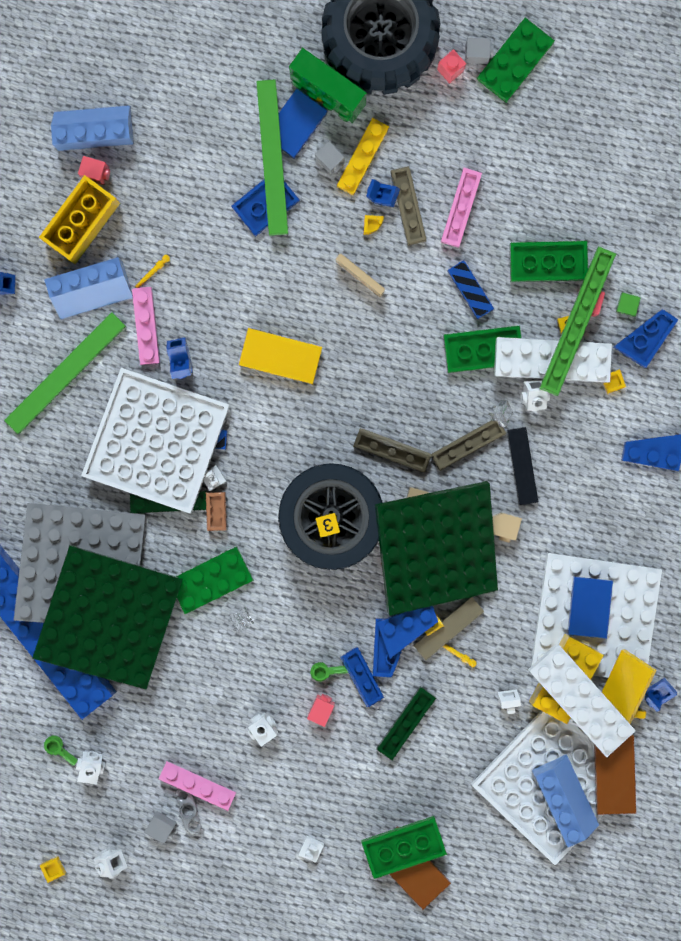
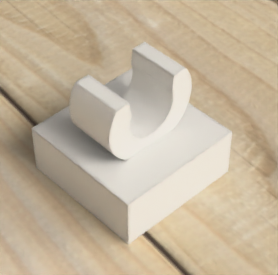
(214, 478)
(509, 700)
(311, 849)

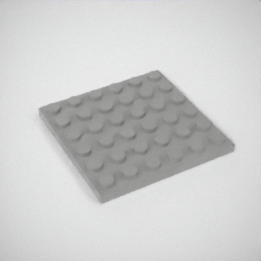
(47, 540)

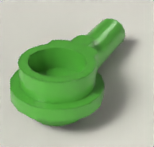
(321, 671)
(54, 746)

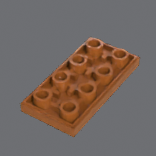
(616, 780)
(422, 882)

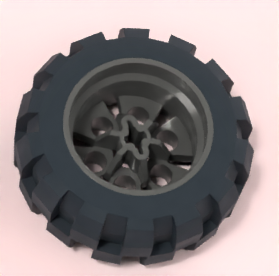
(383, 72)

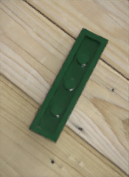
(143, 505)
(406, 723)

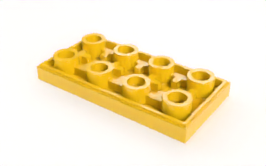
(280, 356)
(628, 684)

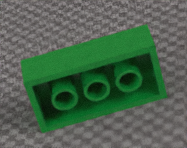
(327, 85)

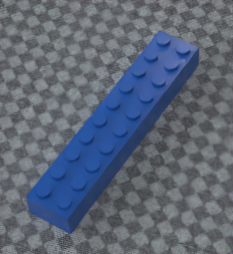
(80, 689)

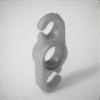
(185, 818)

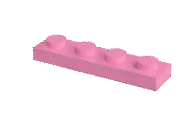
(461, 207)
(146, 325)
(197, 786)

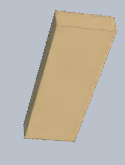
(360, 275)

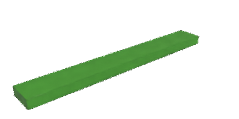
(272, 157)
(577, 321)
(65, 373)

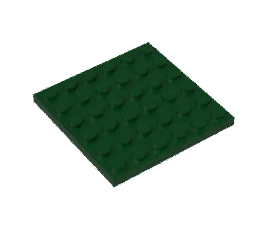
(437, 547)
(107, 617)

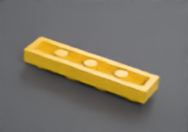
(363, 156)

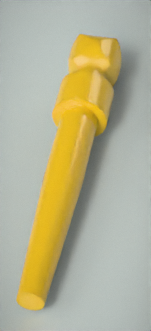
(159, 265)
(466, 659)

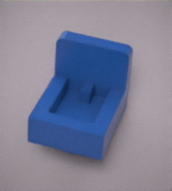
(382, 193)
(659, 694)

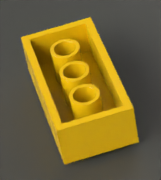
(79, 219)
(585, 658)

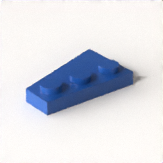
(647, 339)
(654, 452)
(405, 627)
(382, 664)

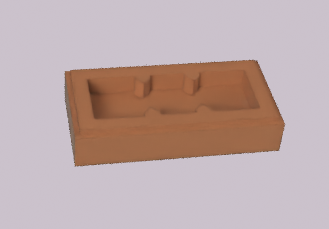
(216, 511)

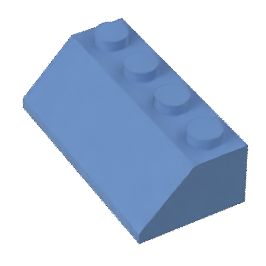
(92, 128)
(89, 288)
(566, 800)

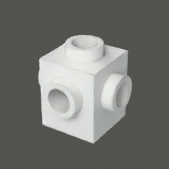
(533, 397)
(262, 735)
(90, 767)
(110, 863)

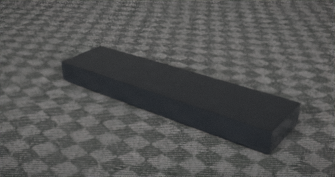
(522, 466)

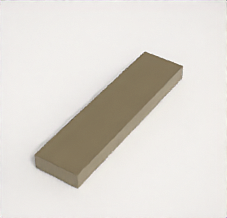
(408, 206)
(467, 444)
(392, 450)
(452, 626)

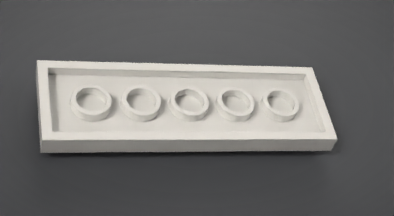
(532, 357)
(581, 700)

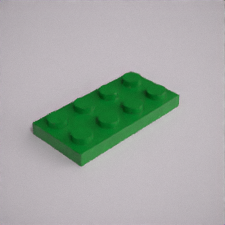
(515, 60)
(548, 261)
(474, 348)
(213, 580)
(404, 847)

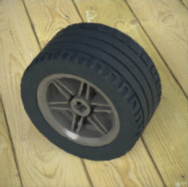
(302, 533)

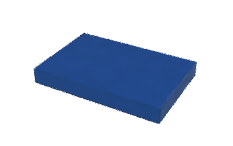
(298, 122)
(253, 207)
(590, 607)

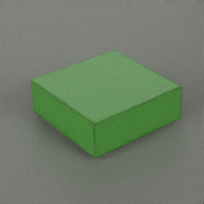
(628, 304)

